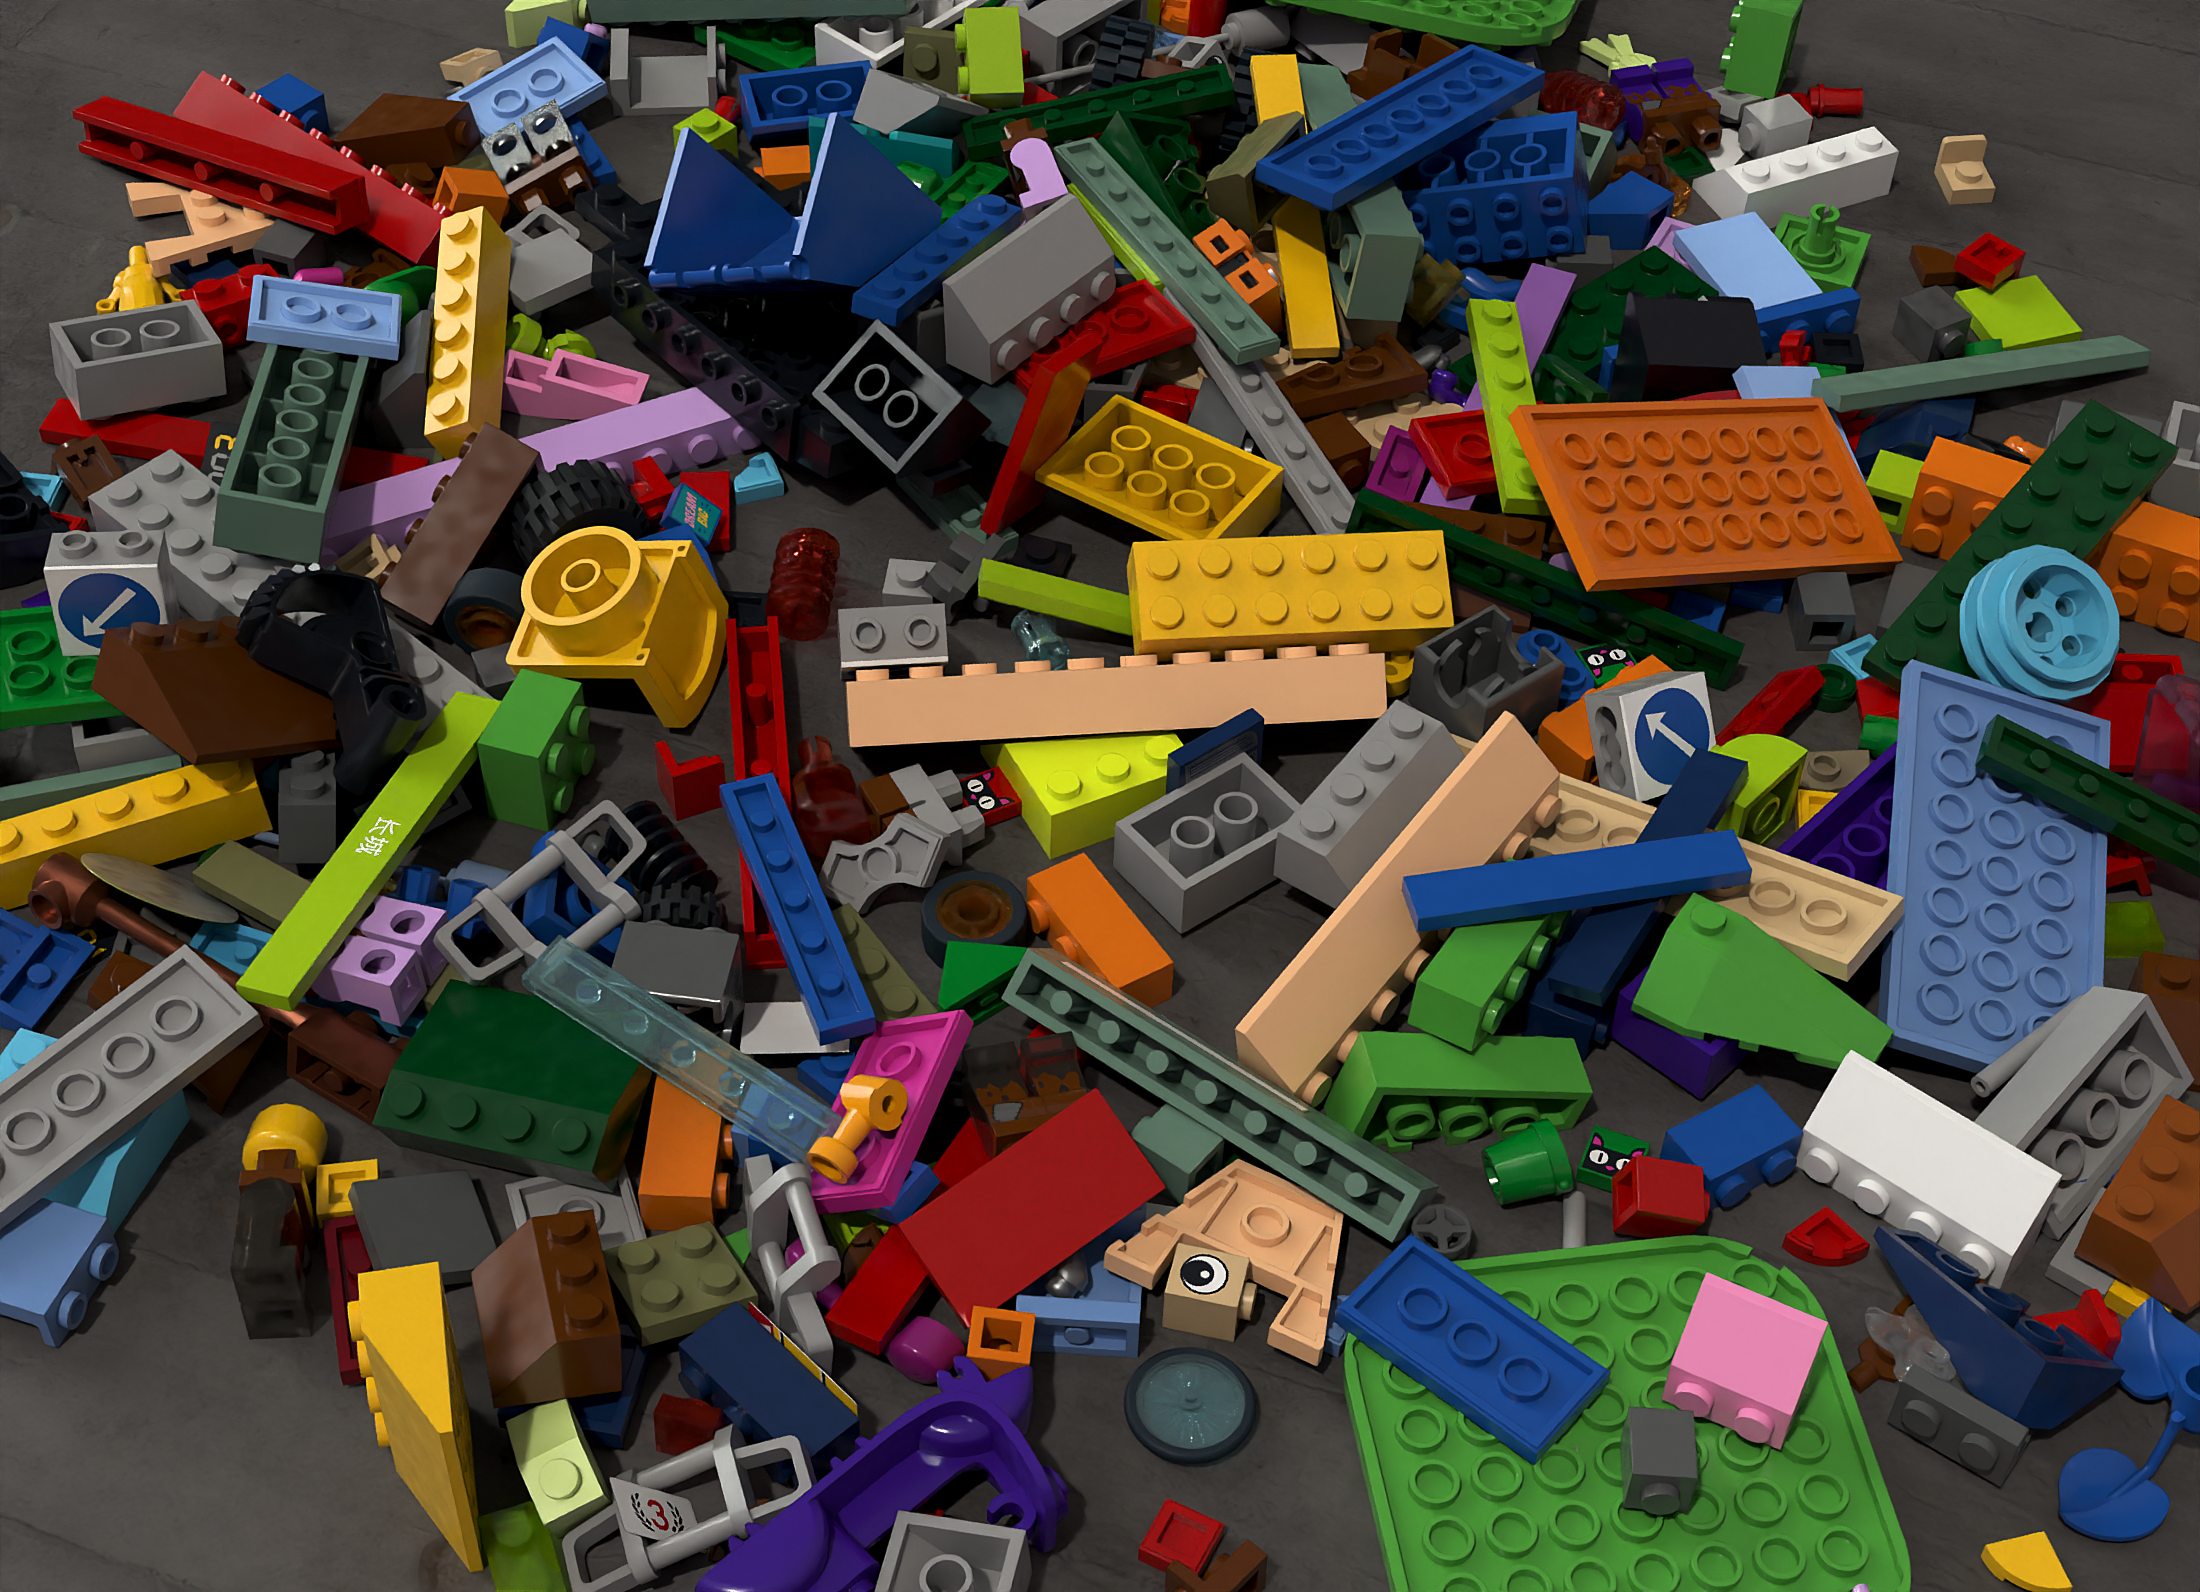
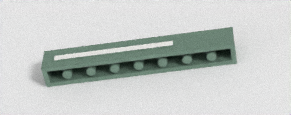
(1220, 1093)

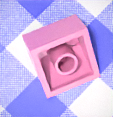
(1744, 1361)

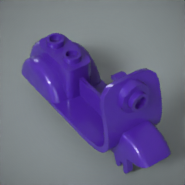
(827, 1531)

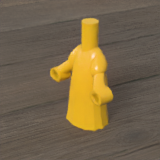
(137, 287)

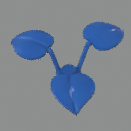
(2102, 1487)

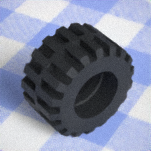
(570, 501)

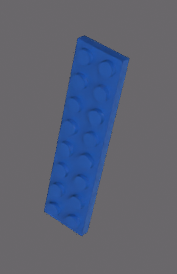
(1398, 127)

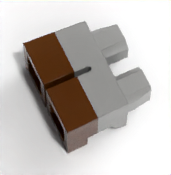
(926, 799)

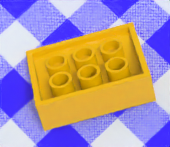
(1165, 475)
(420, 1395)

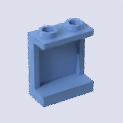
(53, 1266)
(1099, 1319)

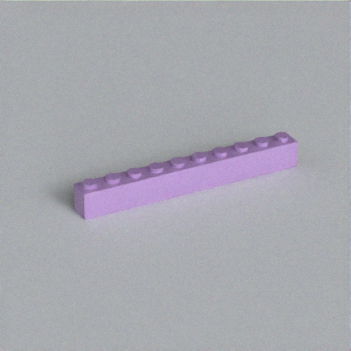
(672, 429)

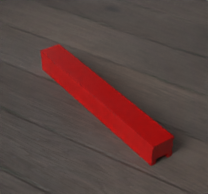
(223, 165)
(757, 750)

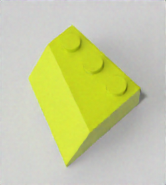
(1083, 784)

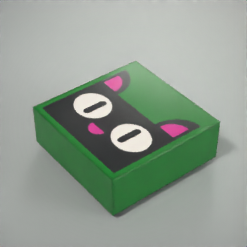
(1605, 661)
(1606, 1155)

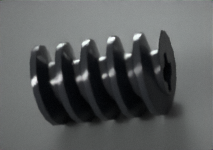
(666, 855)

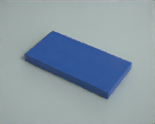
(1472, 1348)

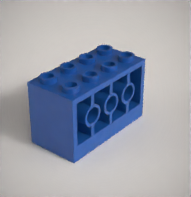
(1502, 192)

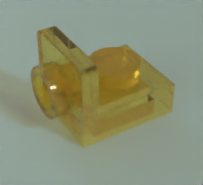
(1434, 288)

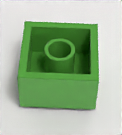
(1761, 45)
(535, 750)

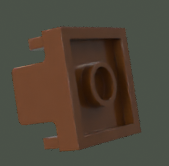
(1385, 69)

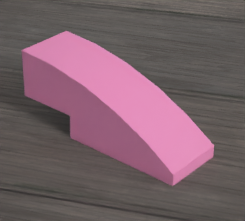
(568, 386)

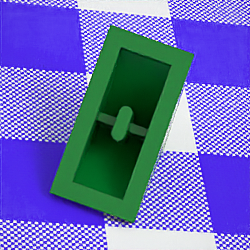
(977, 978)

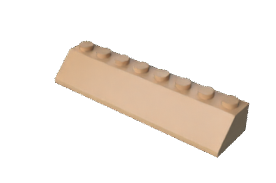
(1369, 945)

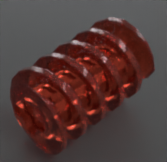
(1593, 99)
(803, 583)

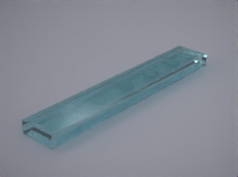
(680, 1050)

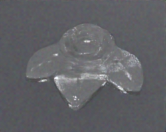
(1910, 1342)

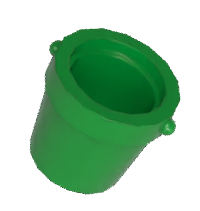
(1528, 1164)

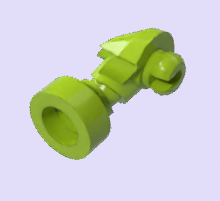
(526, 337)

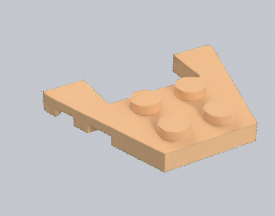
(211, 221)
(1256, 1216)

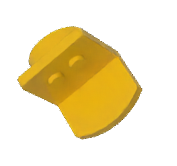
(624, 612)

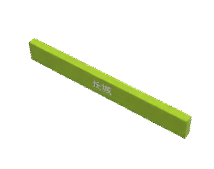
(368, 856)

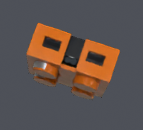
(1232, 257)

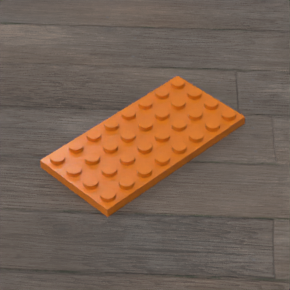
(1702, 491)

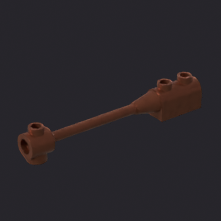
(326, 1050)

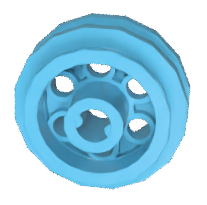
(2042, 645)

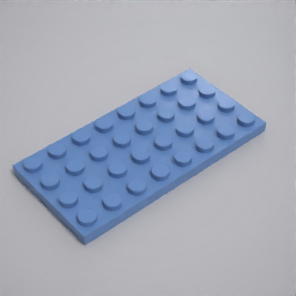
(1992, 879)

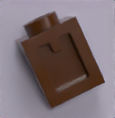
(84, 467)
(1235, 1573)

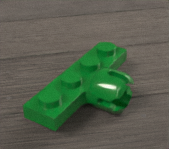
(960, 188)

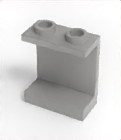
(666, 82)

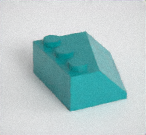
(901, 146)

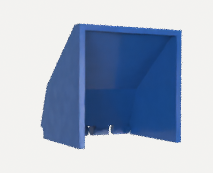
(732, 239)

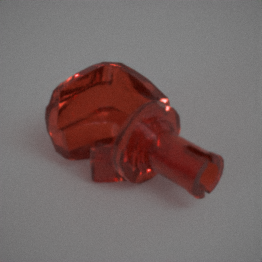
(826, 800)

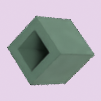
(1179, 1150)

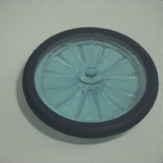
(1190, 1405)

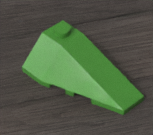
(1741, 984)

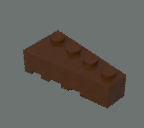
(460, 527)

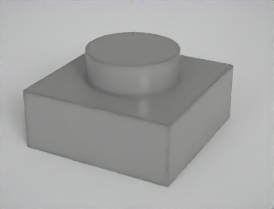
(1732, 103)
(904, 583)

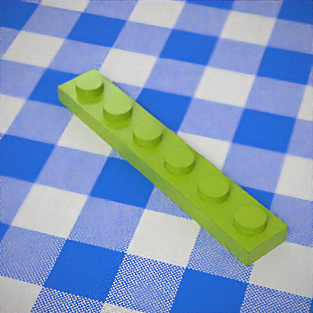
(1504, 385)

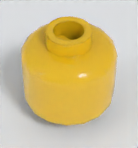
(287, 1128)

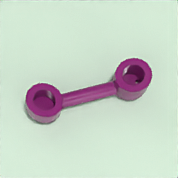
(916, 1350)

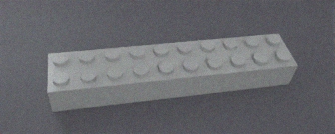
(218, 581)

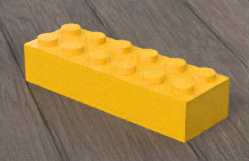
(1288, 593)

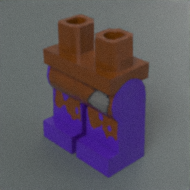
(1668, 106)

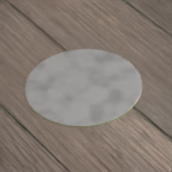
(158, 887)

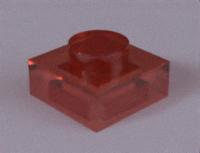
(684, 1424)

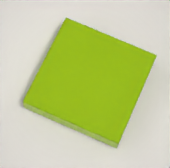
(2019, 313)

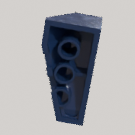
(1913, 426)
(1992, 1343)

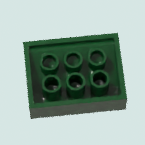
(514, 1089)

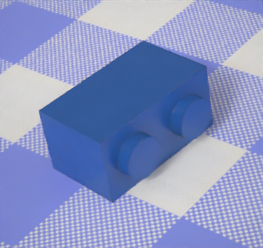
(1737, 1145)

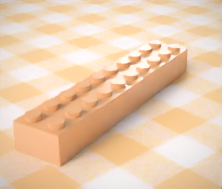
(1114, 699)

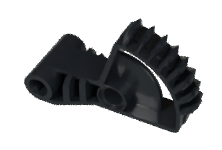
(344, 654)

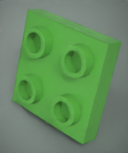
(1822, 249)

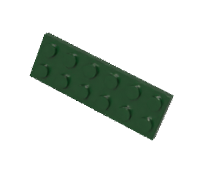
(1597, 311)

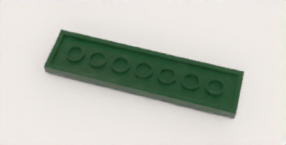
(2064, 502)

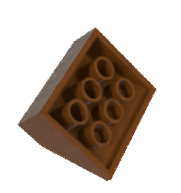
(207, 695)

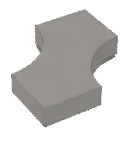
(904, 853)

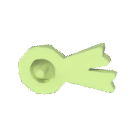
(1616, 54)

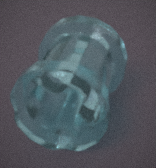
(1040, 639)

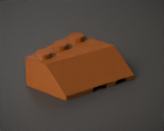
(2151, 1211)

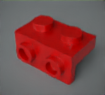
(227, 302)

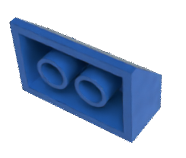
(780, 101)

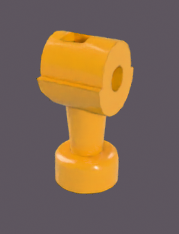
(870, 1105)

